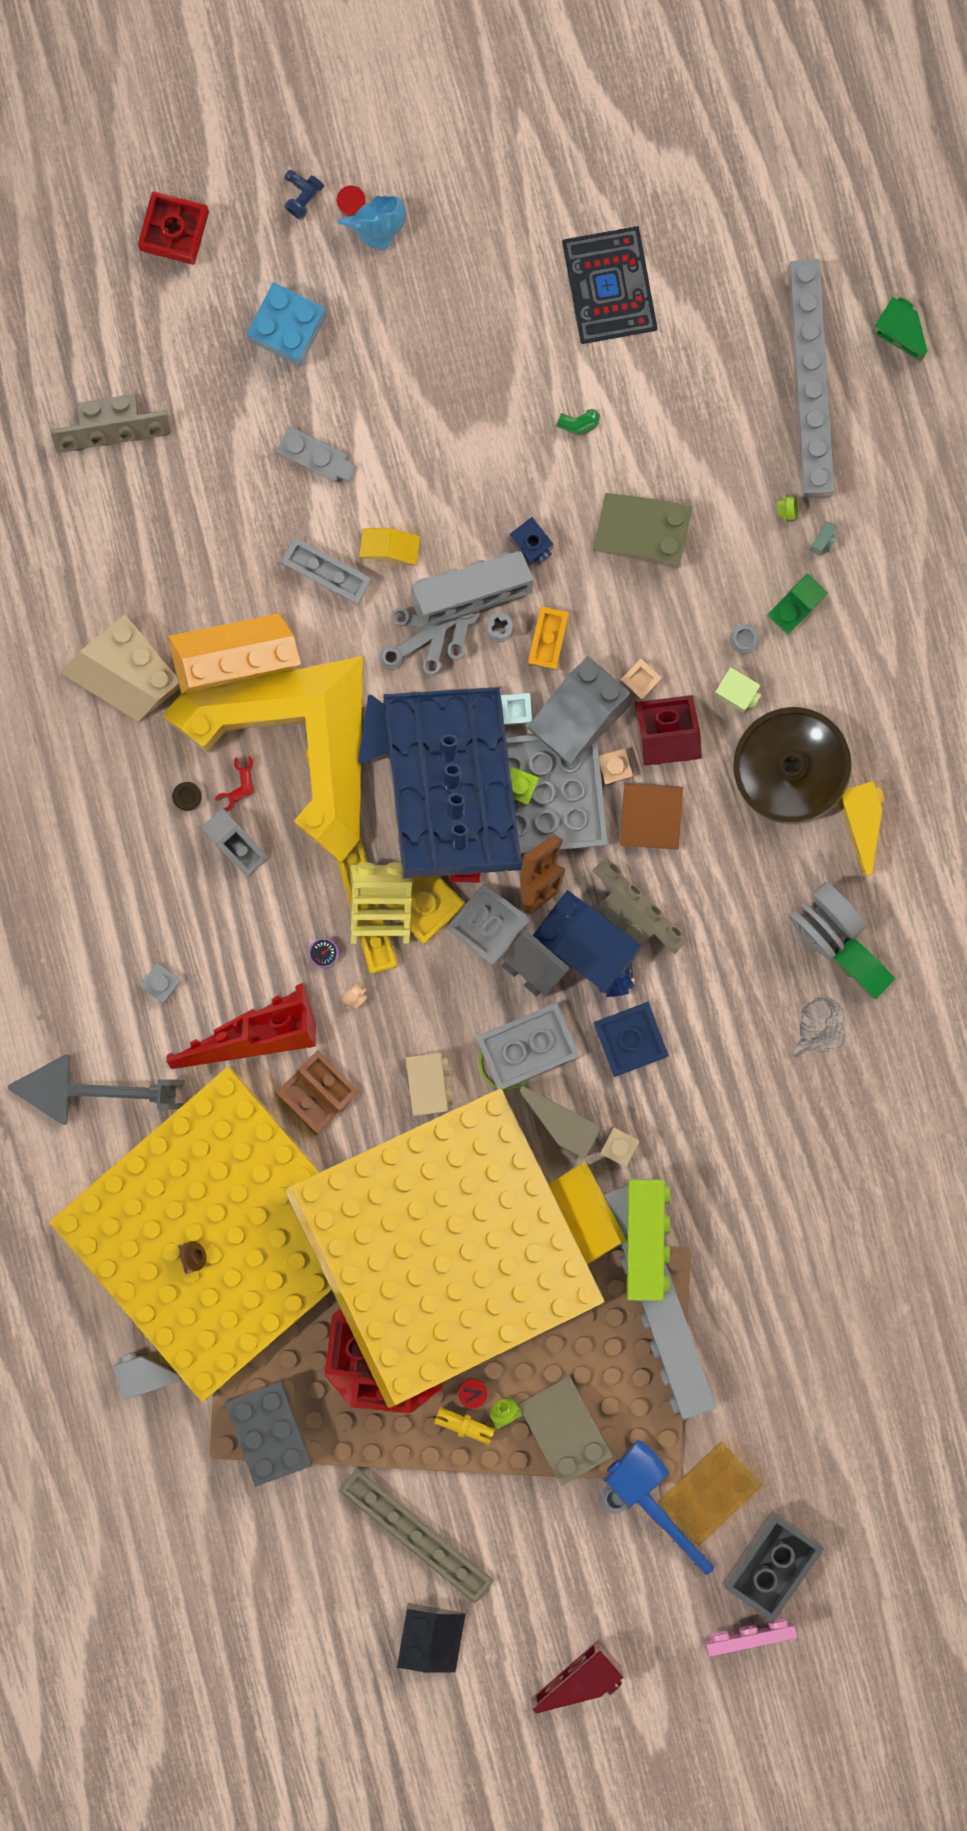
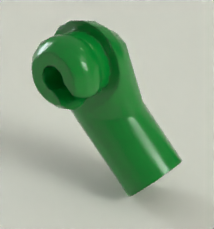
(581, 424)

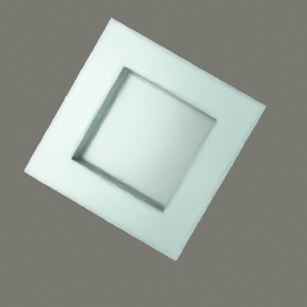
(516, 709)

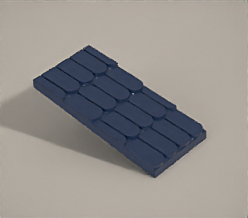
(451, 782)

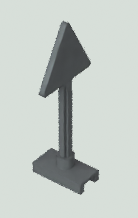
(50, 1090)

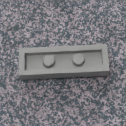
(326, 571)

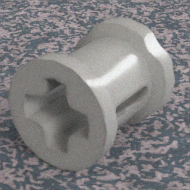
(497, 636)

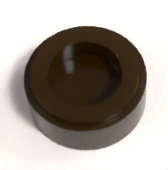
(187, 796)

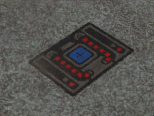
(609, 285)

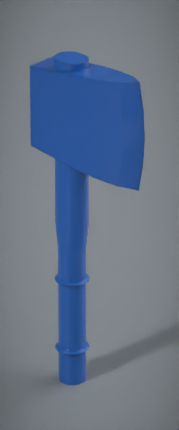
(634, 1478)

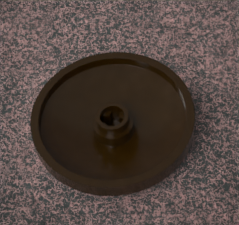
(792, 765)

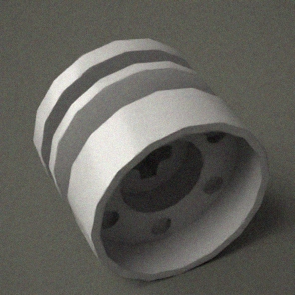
(827, 921)

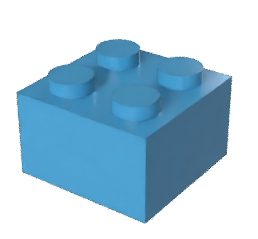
(286, 324)

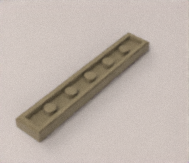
(416, 1535)

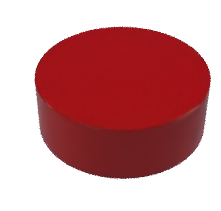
(350, 200)

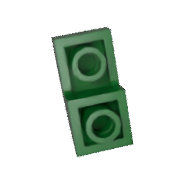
(863, 967)

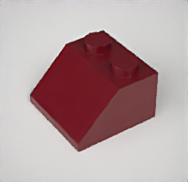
(668, 730)

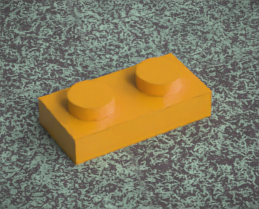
(548, 638)

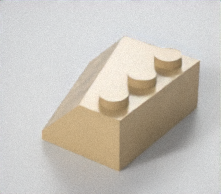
(123, 670)

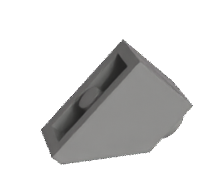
(234, 842)
(142, 1374)

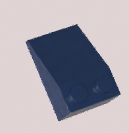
(587, 941)

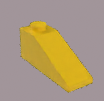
(863, 817)

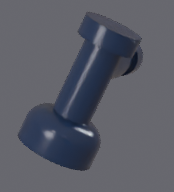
(308, 187)

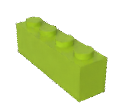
(646, 1239)

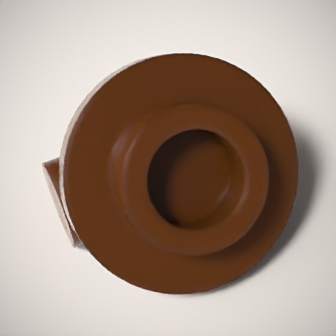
(192, 1256)

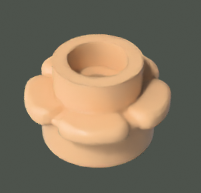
(354, 997)

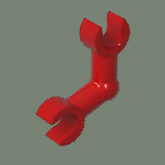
(244, 790)

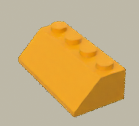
(233, 652)

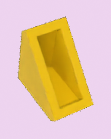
(389, 546)

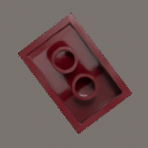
(581, 1681)

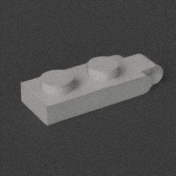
(315, 456)

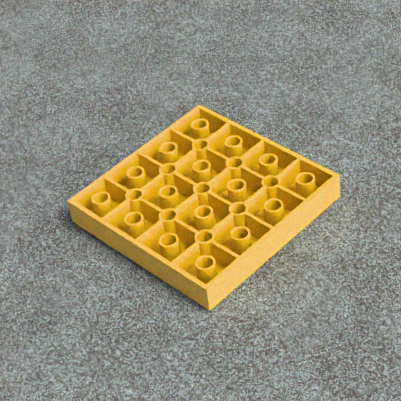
(216, 1180)
(444, 1247)

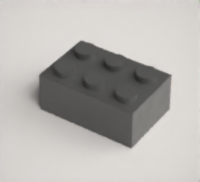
(268, 1432)
(772, 1566)

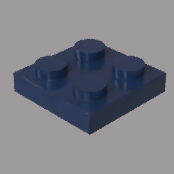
(630, 1039)

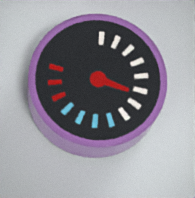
(323, 953)

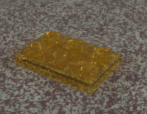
(709, 1493)

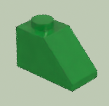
(902, 328)

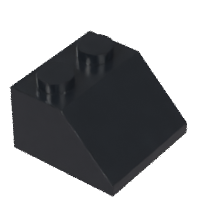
(430, 1639)

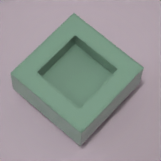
(824, 539)

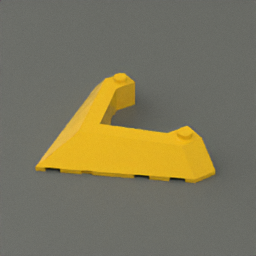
(329, 704)

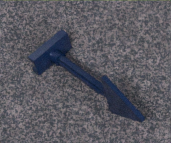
(374, 735)

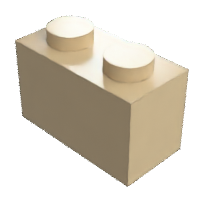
(428, 1084)

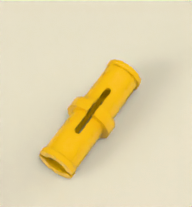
(464, 1426)

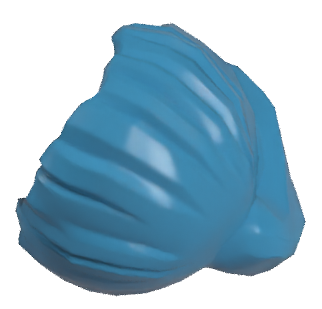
(377, 221)

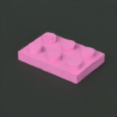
(750, 1637)

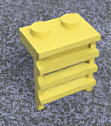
(380, 886)

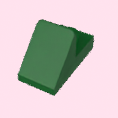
(797, 604)

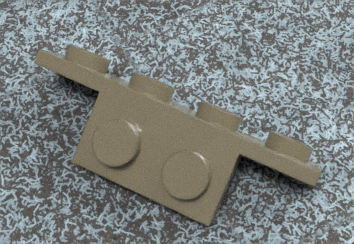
(109, 422)
(632, 911)

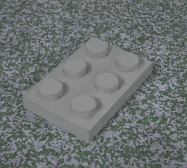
(488, 924)
(527, 1046)

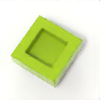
(522, 785)

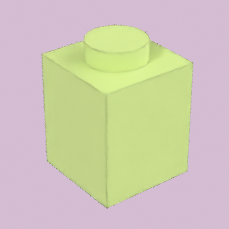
(738, 691)

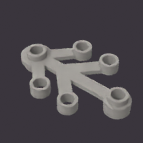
(435, 632)

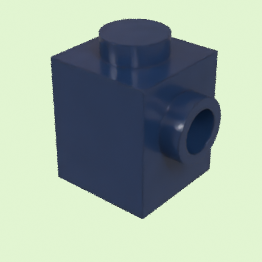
(532, 542)

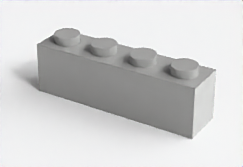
(471, 588)

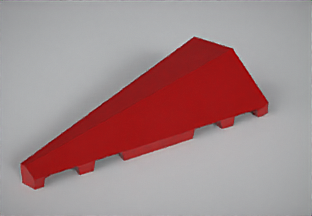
(274, 1029)

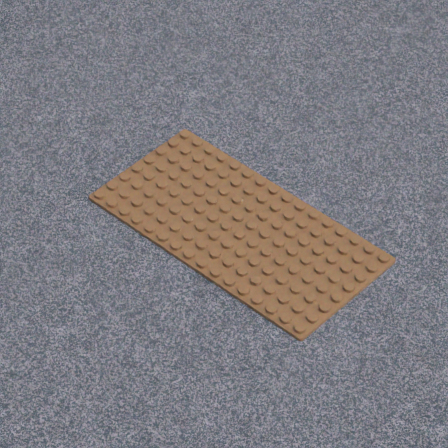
(600, 1350)

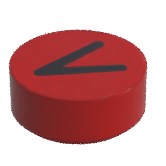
(472, 1393)

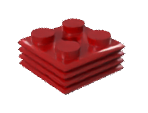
(163, 212)

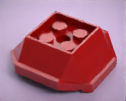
(352, 1377)

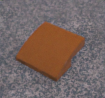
(651, 816)
(540, 874)
(316, 1092)

